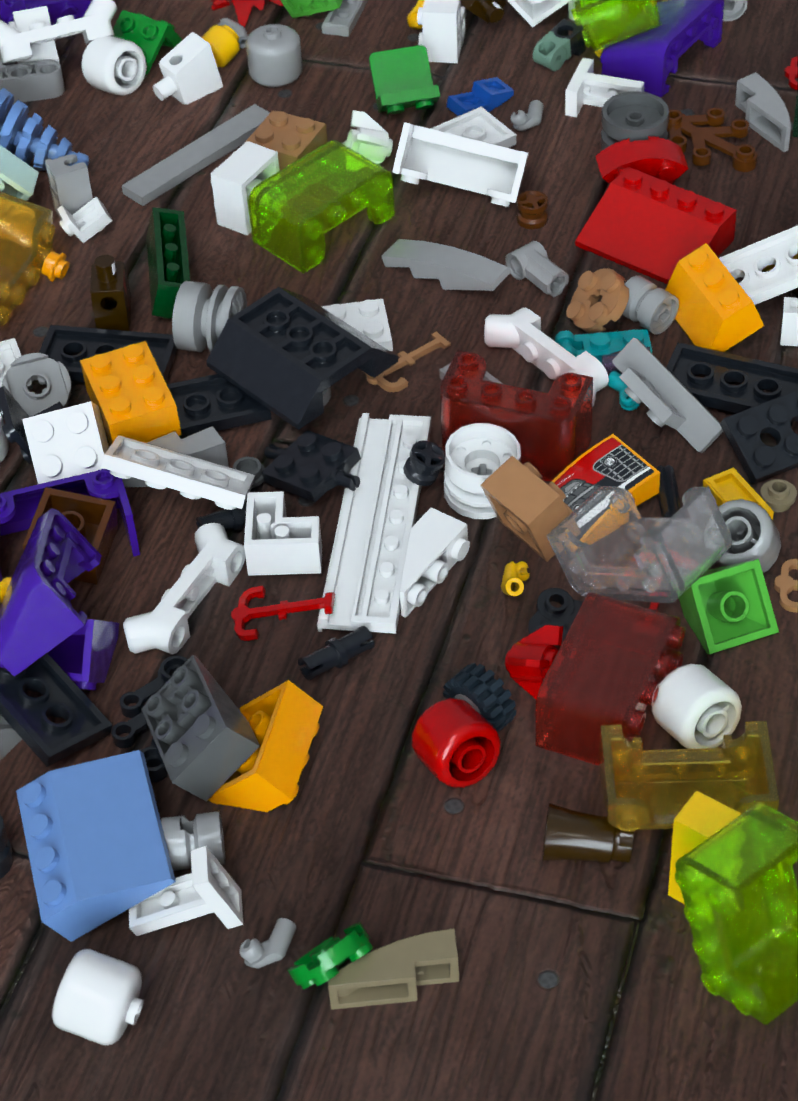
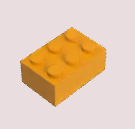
(131, 394)

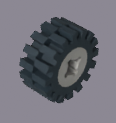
(483, 693)

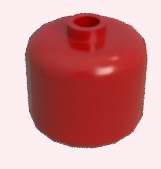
(456, 743)

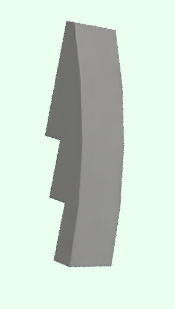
(451, 265)

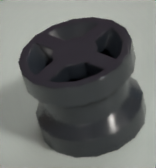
(424, 463)

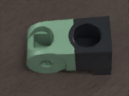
(559, 45)

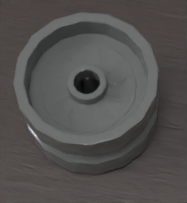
(633, 117)

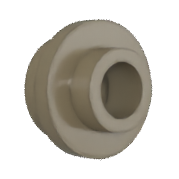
(778, 494)

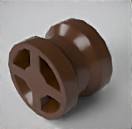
(532, 209)

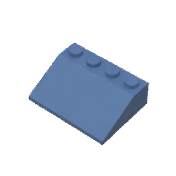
(94, 841)

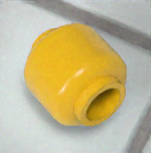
(223, 43)

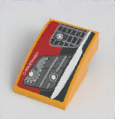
(608, 464)

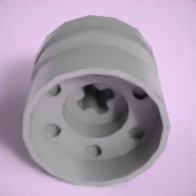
(202, 313)

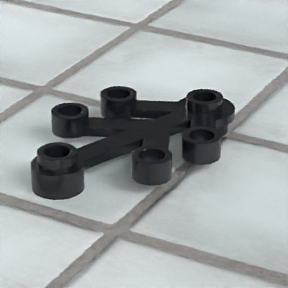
(138, 723)

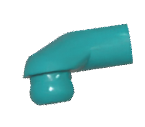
(618, 385)

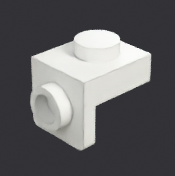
(86, 221)

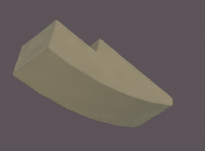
(396, 970)

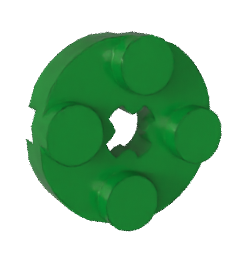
(320, 962)

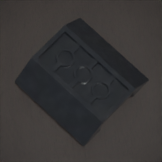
(290, 352)

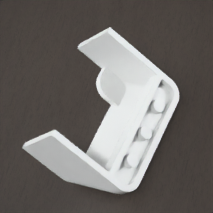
(460, 163)

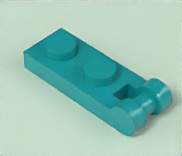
(601, 342)

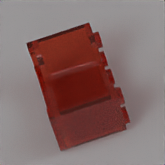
(548, 426)
(605, 675)

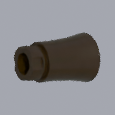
(584, 837)

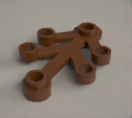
(743, 155)

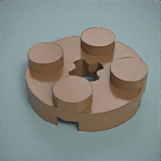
(586, 309)

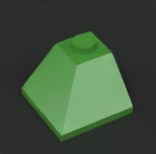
(729, 606)

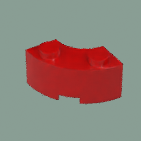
(652, 156)

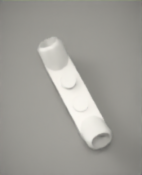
(94, 24)
(524, 335)
(167, 624)

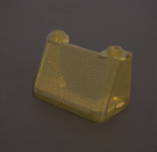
(653, 786)

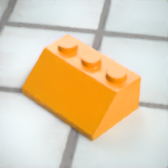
(711, 302)
(284, 727)

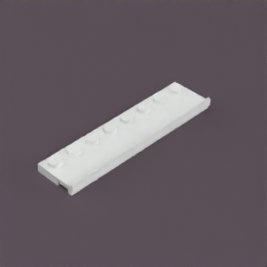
(374, 527)

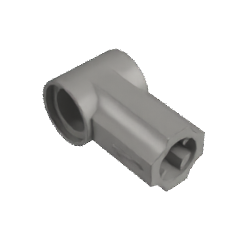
(533, 263)

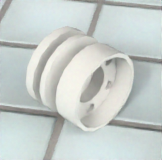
(470, 459)

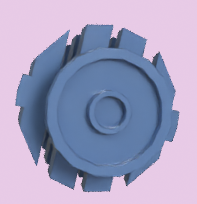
(24, 138)

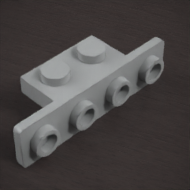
(665, 396)

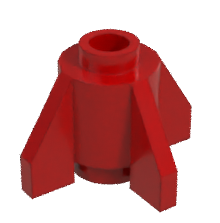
(532, 657)

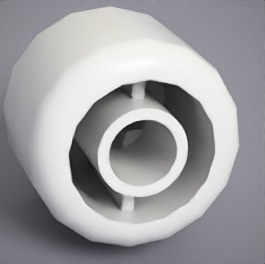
(114, 65)
(696, 707)
(98, 997)

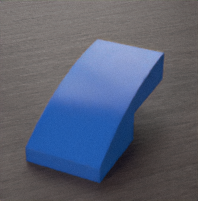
(485, 94)

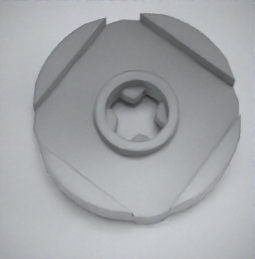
(45, 370)

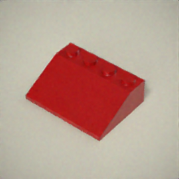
(654, 224)

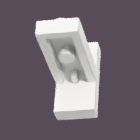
(594, 88)
(191, 896)

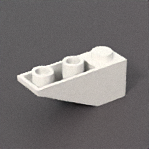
(431, 552)

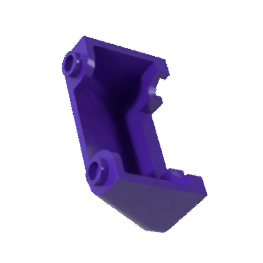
(656, 52)
(38, 598)

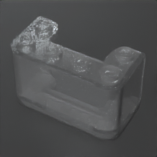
(637, 558)

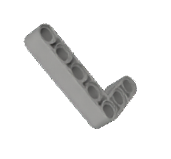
(32, 80)

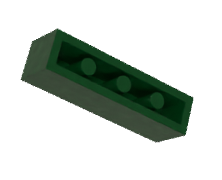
(166, 259)

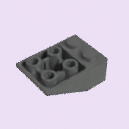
(198, 730)

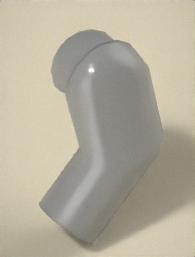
(239, 29)
(532, 118)
(272, 950)

